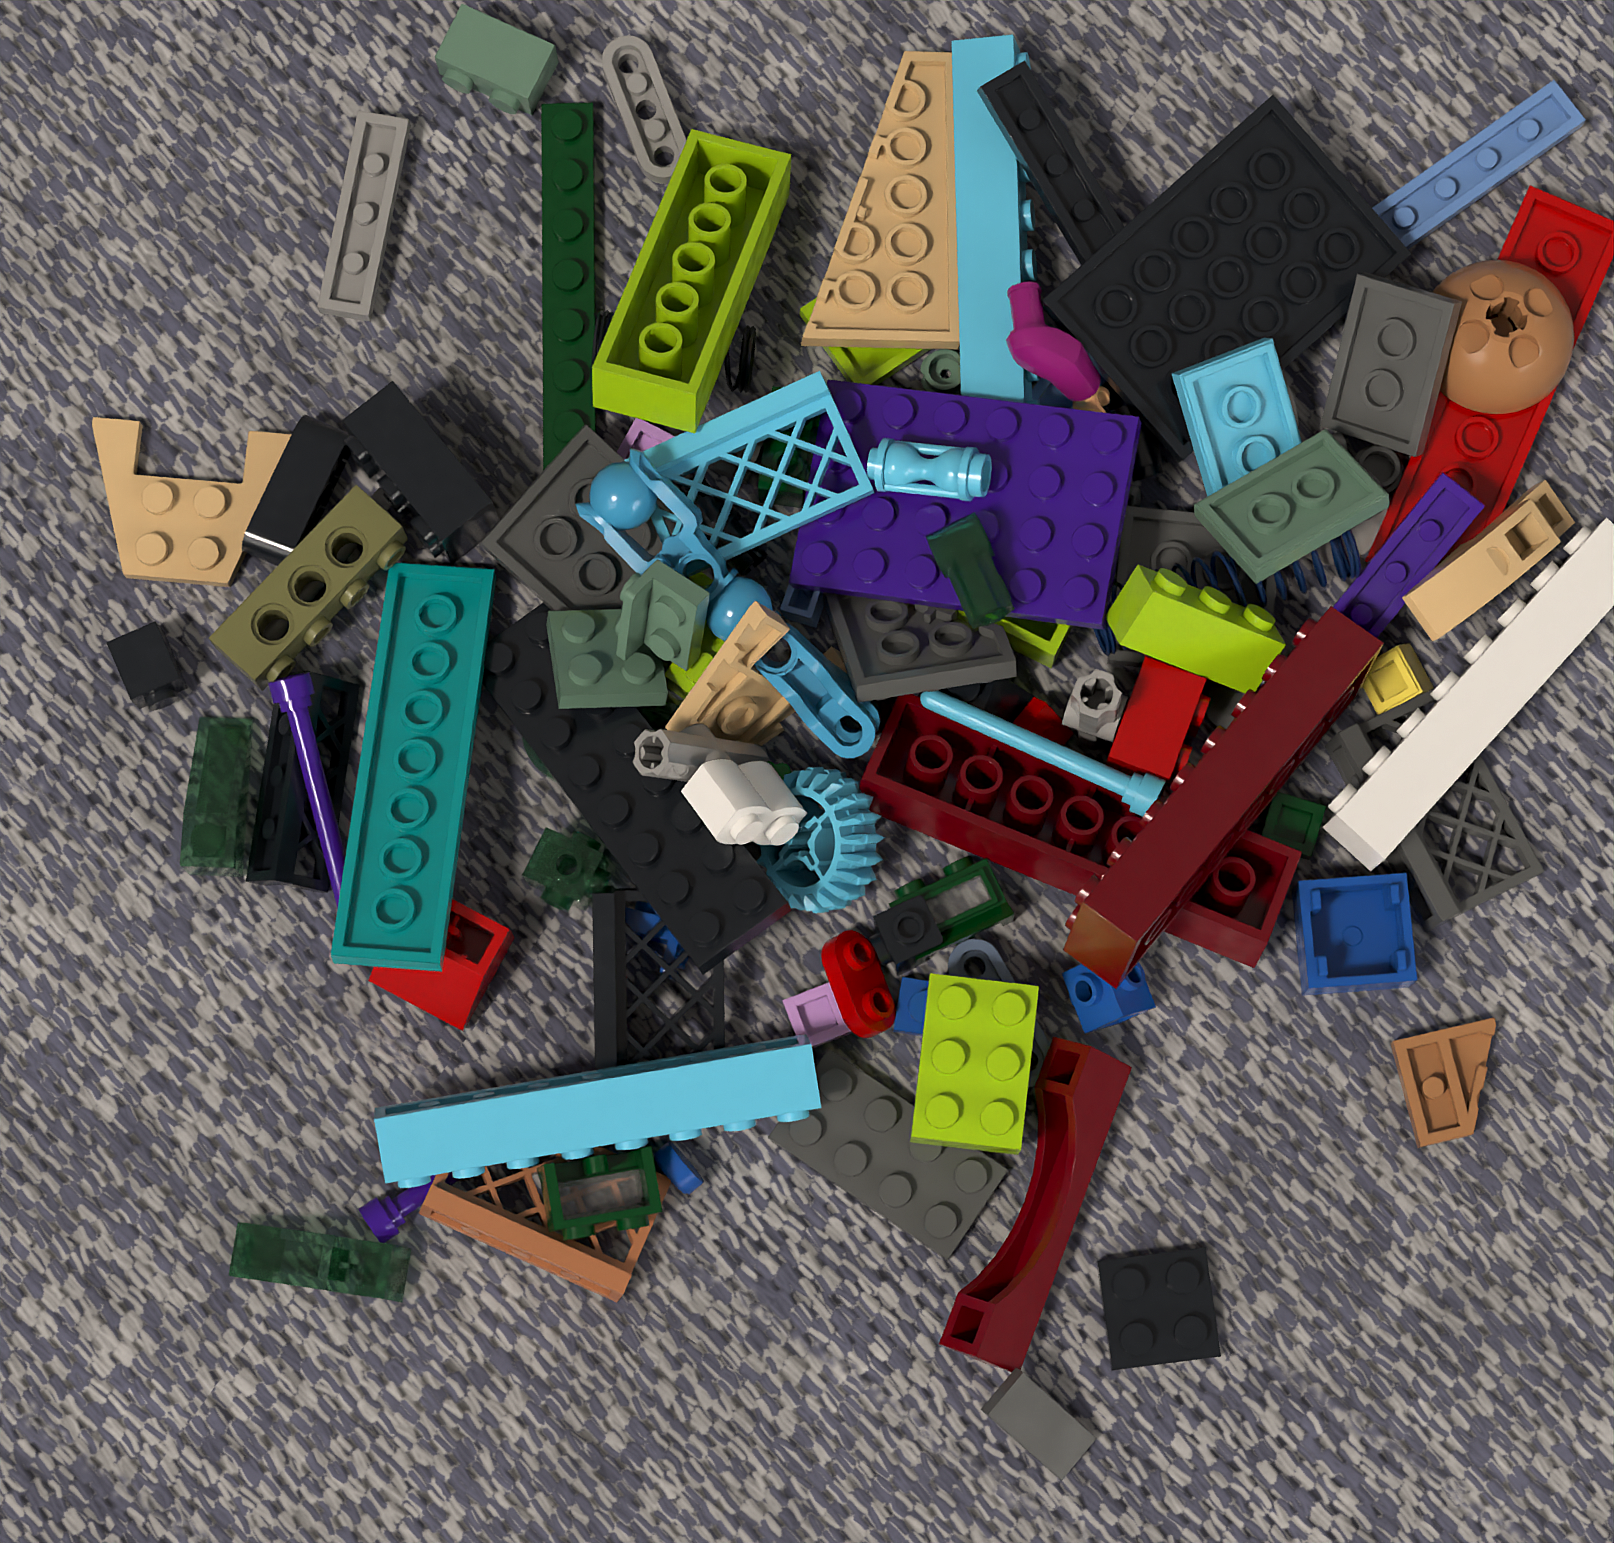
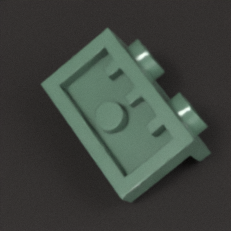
(663, 614)

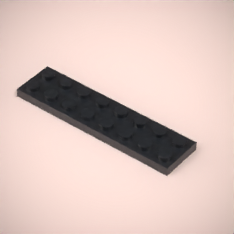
(700, 889)

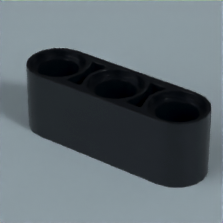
(297, 490)

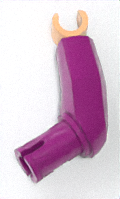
(1051, 351)

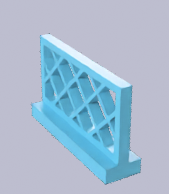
(742, 430)

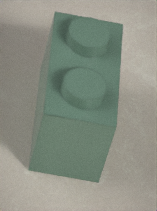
(495, 61)

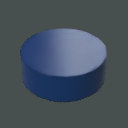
(678, 1168)

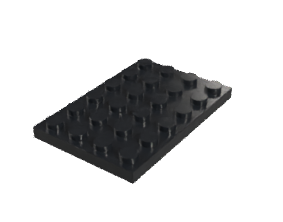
(1229, 254)

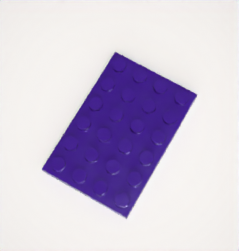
(1048, 509)

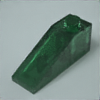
(217, 798)

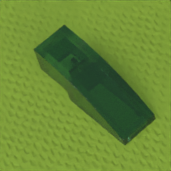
(320, 1262)

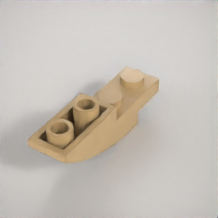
(1489, 561)

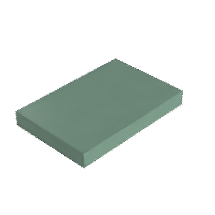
(1291, 506)

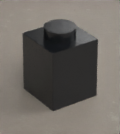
(148, 667)

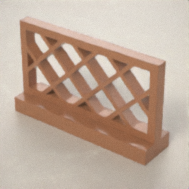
(534, 1242)

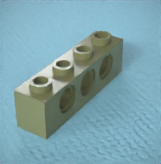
(352, 520)

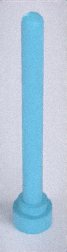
(1136, 790)

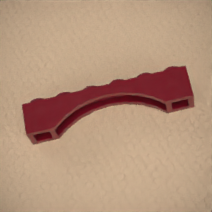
(1075, 1109)

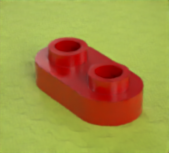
(858, 984)

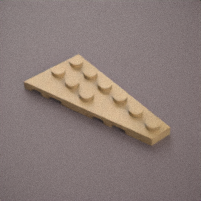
(898, 244)

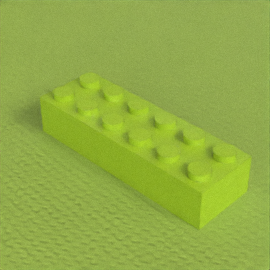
(691, 281)

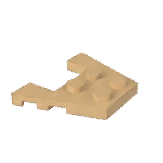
(179, 525)
(732, 693)

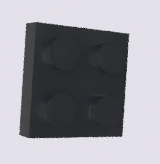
(1158, 1308)

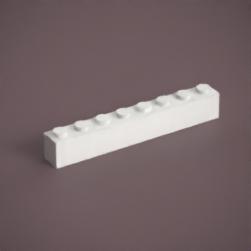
(1479, 702)

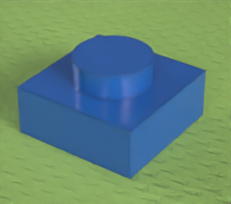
(911, 1006)

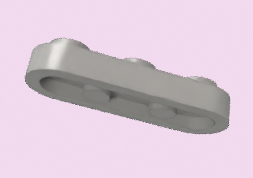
(642, 89)

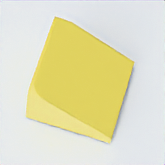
(1396, 678)

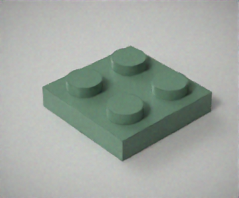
(587, 664)

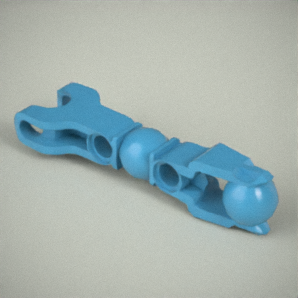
(818, 690)

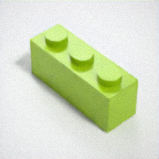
(1195, 628)

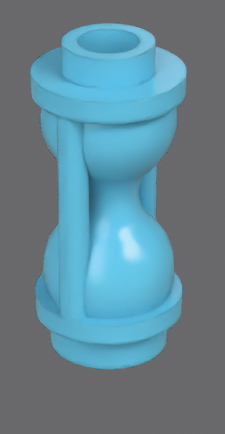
(955, 472)

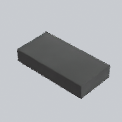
(1038, 1423)

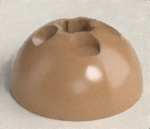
(1490, 363)

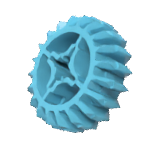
(830, 841)

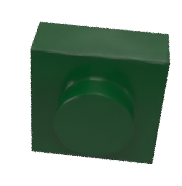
(1293, 823)

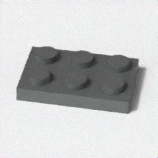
(1390, 364)

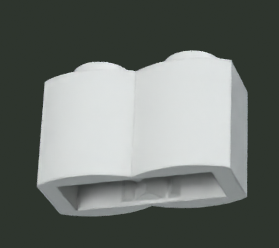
(744, 802)

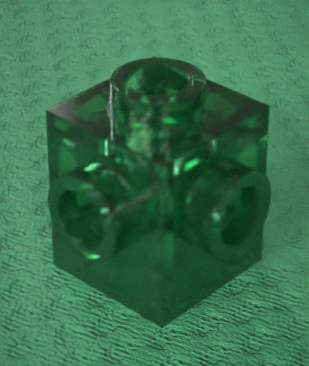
(558, 854)

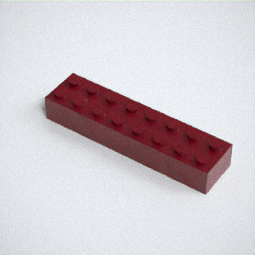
(1219, 796)
(1056, 824)

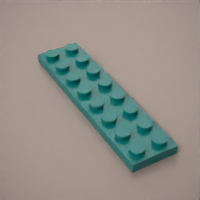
(414, 768)

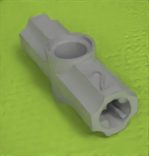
(1095, 709)
(681, 753)

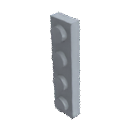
(364, 216)

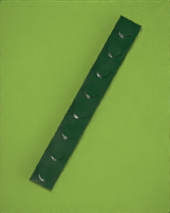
(567, 272)

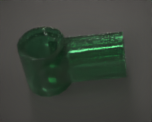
(966, 559)

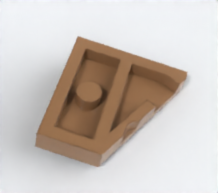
(1444, 1079)

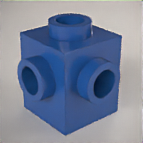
(1103, 1005)

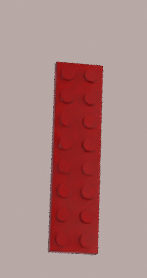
(1487, 449)

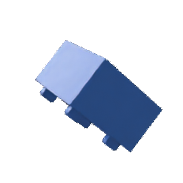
(1354, 934)

